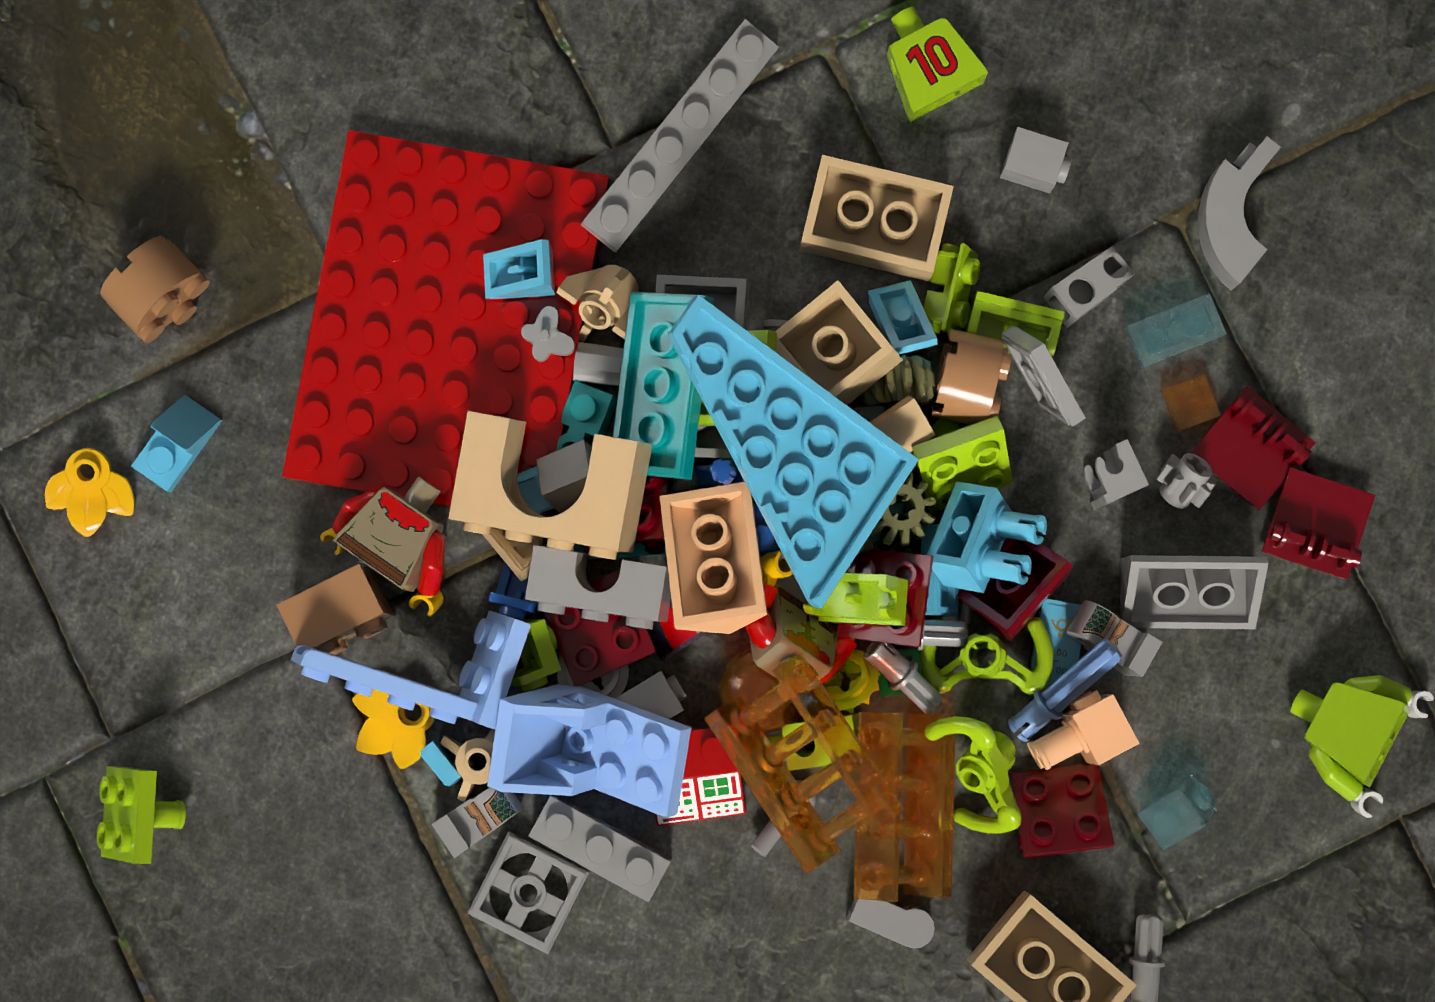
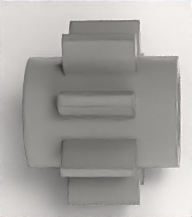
(1185, 481)

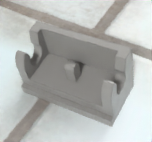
(1118, 475)

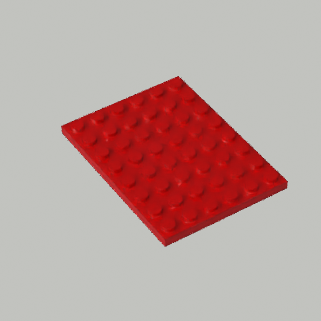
(404, 317)

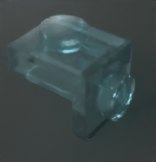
(1179, 812)

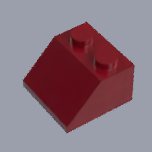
(1010, 605)

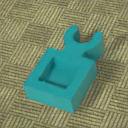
(586, 414)

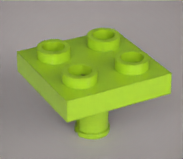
(962, 455)
(133, 813)

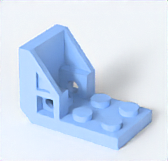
(584, 741)

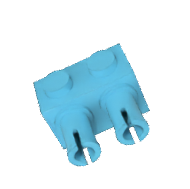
(972, 535)

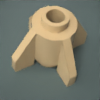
(602, 296)
(465, 765)

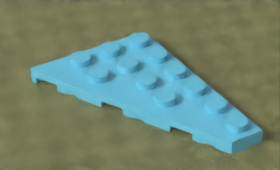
(802, 452)

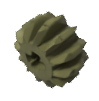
(909, 377)
(907, 521)

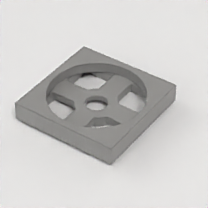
(1042, 375)
(545, 901)

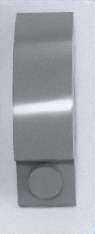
(1221, 219)

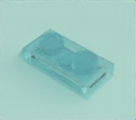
(1175, 331)

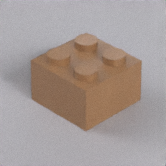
(337, 610)

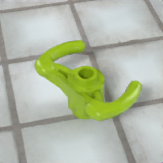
(1027, 680)
(984, 771)

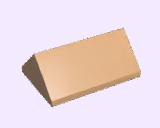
(713, 558)

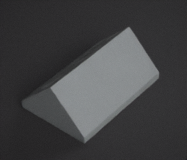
(1191, 591)

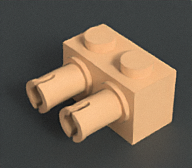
(1090, 727)

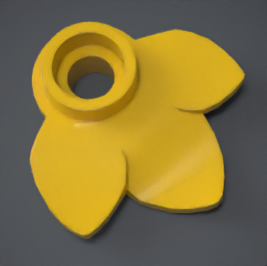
(89, 498)
(391, 729)

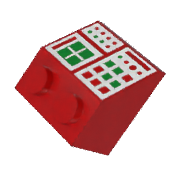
(709, 782)

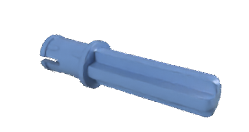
(1065, 689)

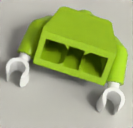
(1355, 731)

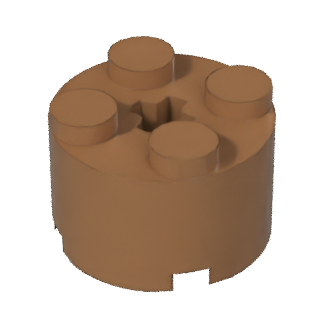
(154, 288)
(969, 378)

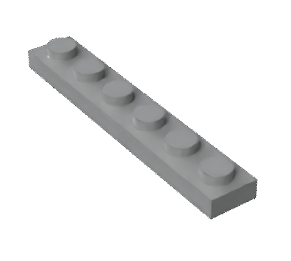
(679, 136)

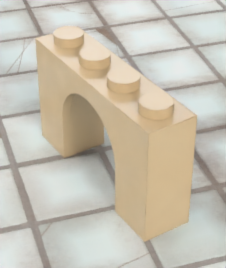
(490, 496)

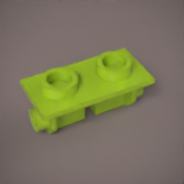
(955, 270)

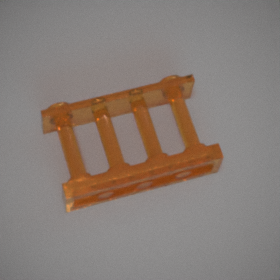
(774, 785)
(927, 810)

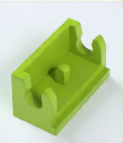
(995, 314)
(865, 600)

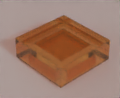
(1190, 403)

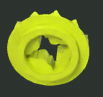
(863, 682)

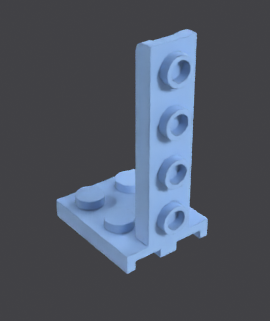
(482, 679)

